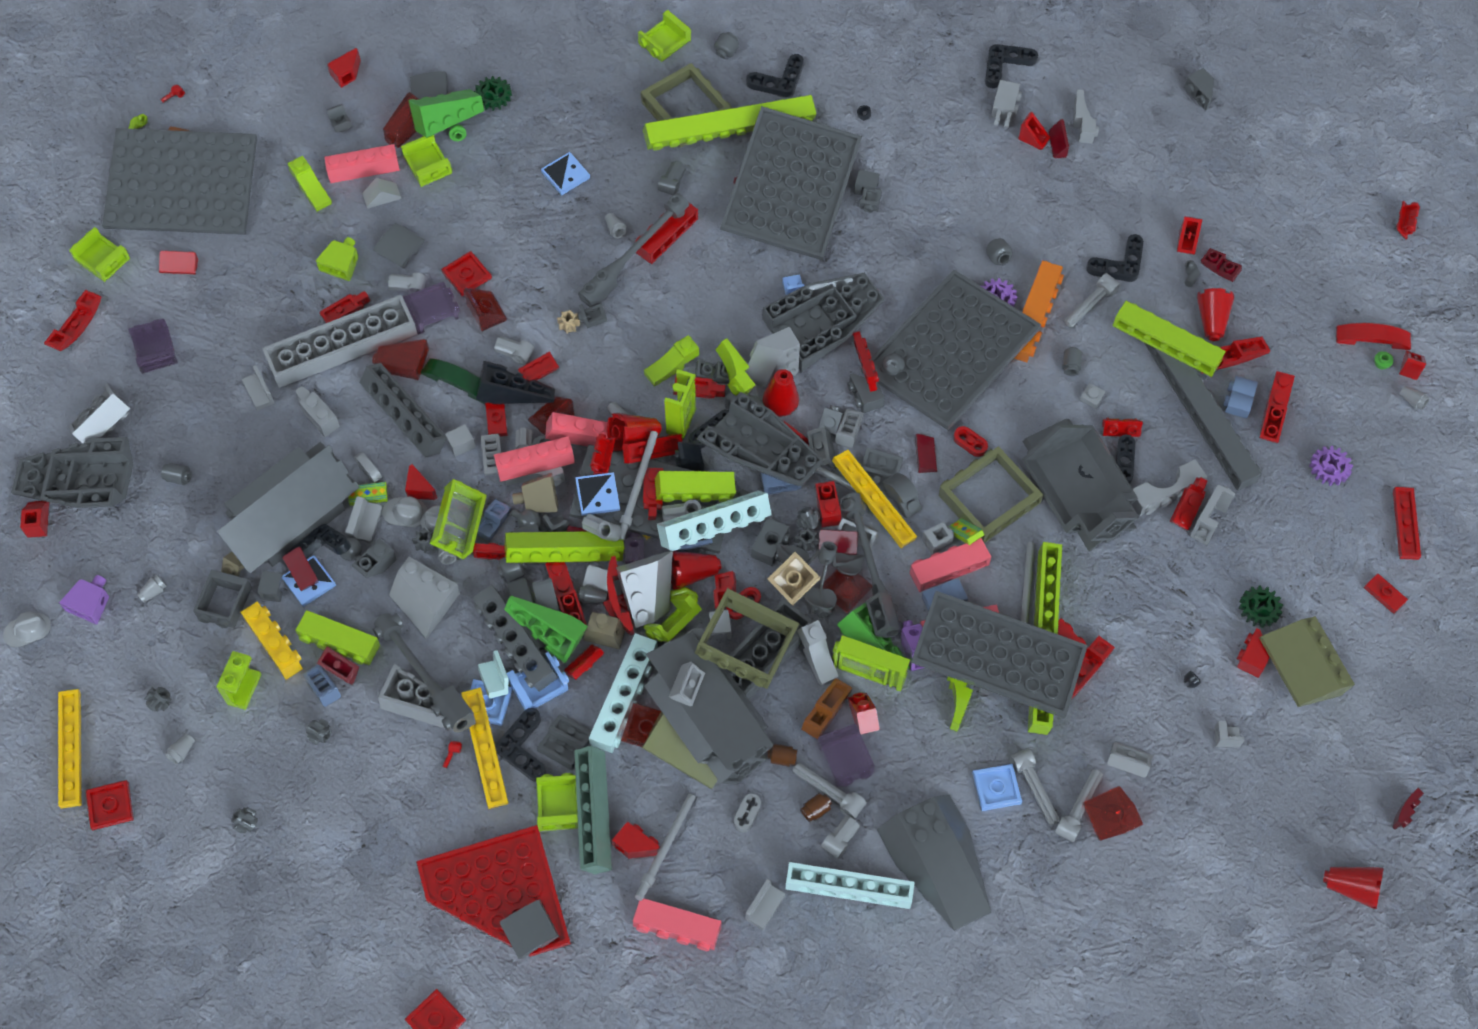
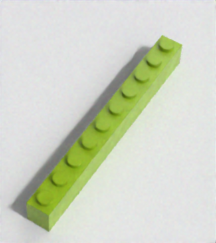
(720, 123)
(1046, 615)

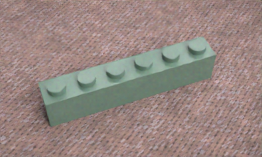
(592, 810)

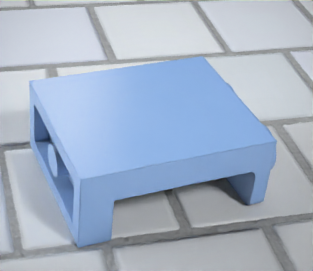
(532, 697)

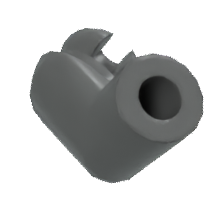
(1192, 272)

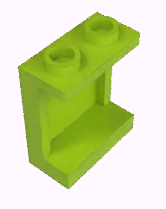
(665, 37)
(426, 160)
(99, 254)
(686, 610)
(238, 681)
(557, 802)

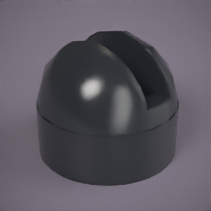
(861, 109)
(1192, 678)

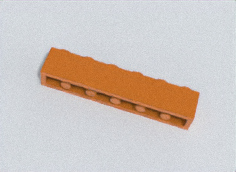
(1040, 303)

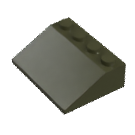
(1307, 662)
(669, 747)

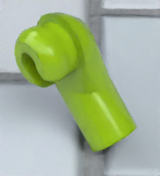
(138, 121)
(684, 591)

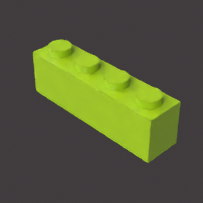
(695, 486)
(337, 636)

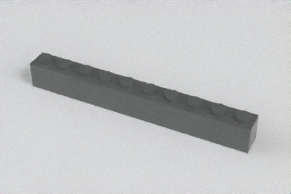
(1209, 419)

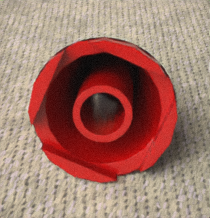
(1215, 311)
(781, 394)
(630, 428)
(692, 567)
(1356, 883)

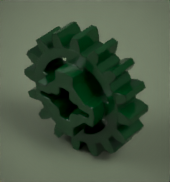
(494, 92)
(1266, 613)

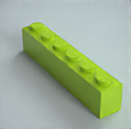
(1168, 338)
(560, 547)

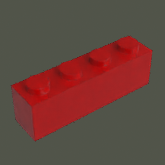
(667, 234)

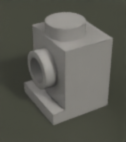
(931, 537)

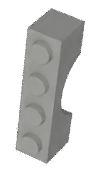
(1152, 497)

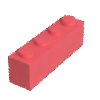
(362, 163)
(579, 429)
(534, 459)
(949, 564)
(677, 924)

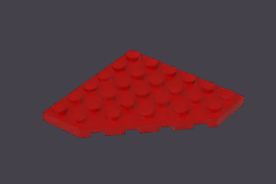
(493, 881)

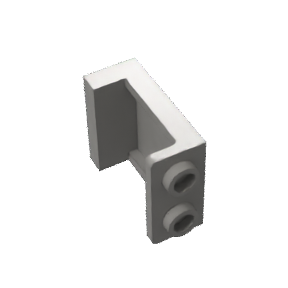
(1205, 525)

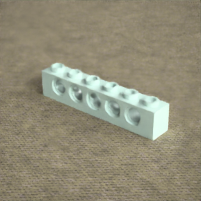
(670, 529)
(609, 740)
(849, 885)

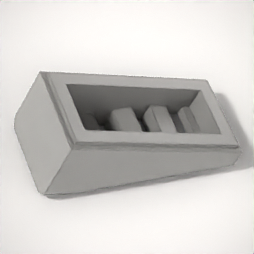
(847, 438)
(490, 442)

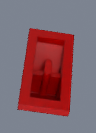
(1033, 132)
(1189, 235)
(1412, 365)
(418, 486)

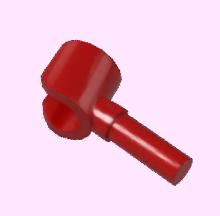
(175, 90)
(454, 747)

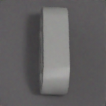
(367, 467)
(743, 810)

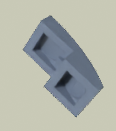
(493, 519)

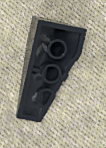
(503, 387)

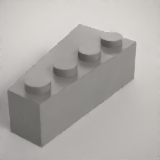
(408, 697)

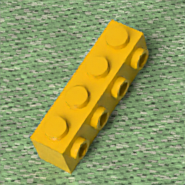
(271, 640)

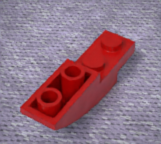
(1276, 407)
(564, 590)

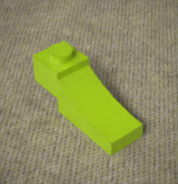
(309, 183)
(674, 359)
(736, 368)
(961, 699)

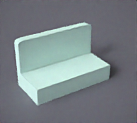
(494, 676)

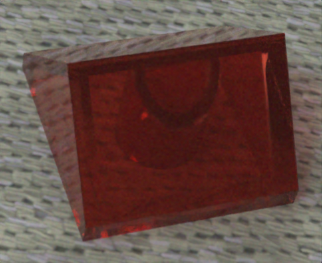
(484, 308)
(560, 405)
(639, 724)

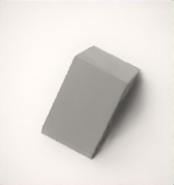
(380, 192)

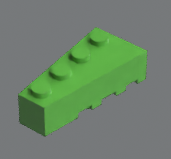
(444, 111)

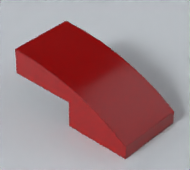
(722, 582)

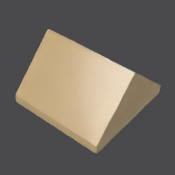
(794, 578)

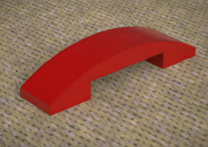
(77, 322)
(1373, 333)
(624, 618)
(1093, 659)

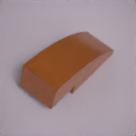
(826, 708)

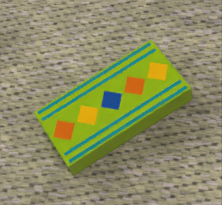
(371, 492)
(966, 531)

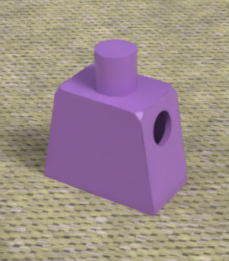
(86, 599)
(909, 639)

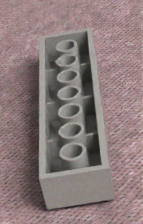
(339, 341)

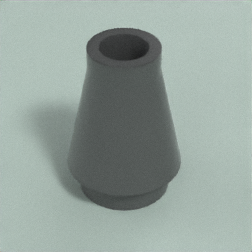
(591, 595)

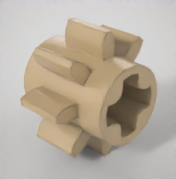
(568, 321)

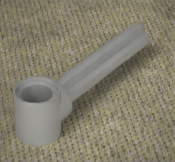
(1106, 287)
(1023, 763)
(850, 803)
(1070, 825)

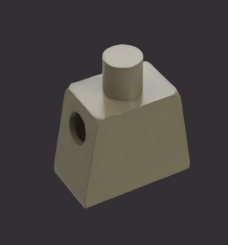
(538, 494)
(604, 630)

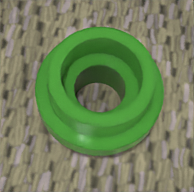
(457, 132)
(1382, 364)

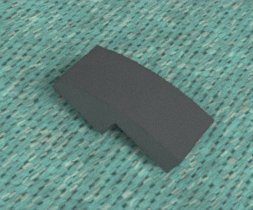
(711, 371)

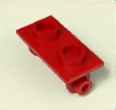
(1407, 218)
(1118, 427)
(601, 461)

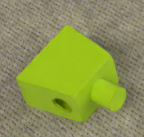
(339, 259)

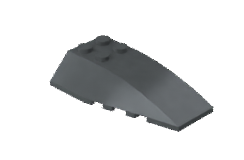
(79, 475)
(938, 855)

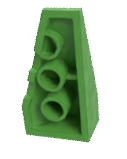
(859, 627)
(555, 629)

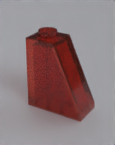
(401, 124)
(403, 358)

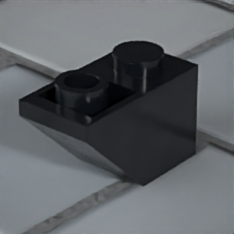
(689, 457)

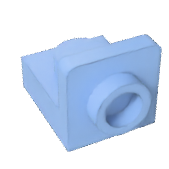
(792, 283)

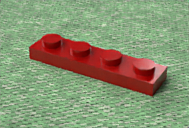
(867, 364)
(663, 447)
(1406, 523)

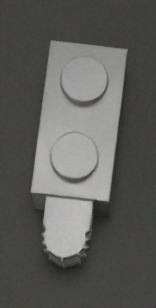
(1005, 102)
(317, 411)

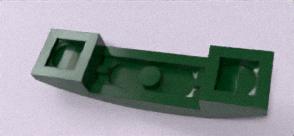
(453, 375)

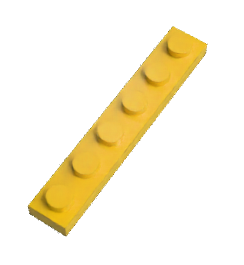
(874, 498)
(69, 749)
(485, 750)

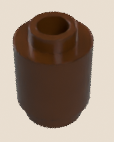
(782, 755)
(816, 807)

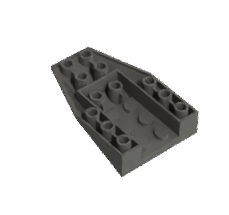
(824, 314)

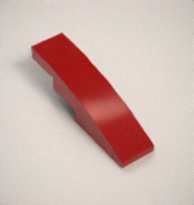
(1243, 351)

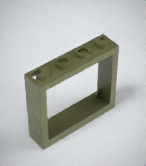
(658, 112)
(1009, 517)
(755, 612)

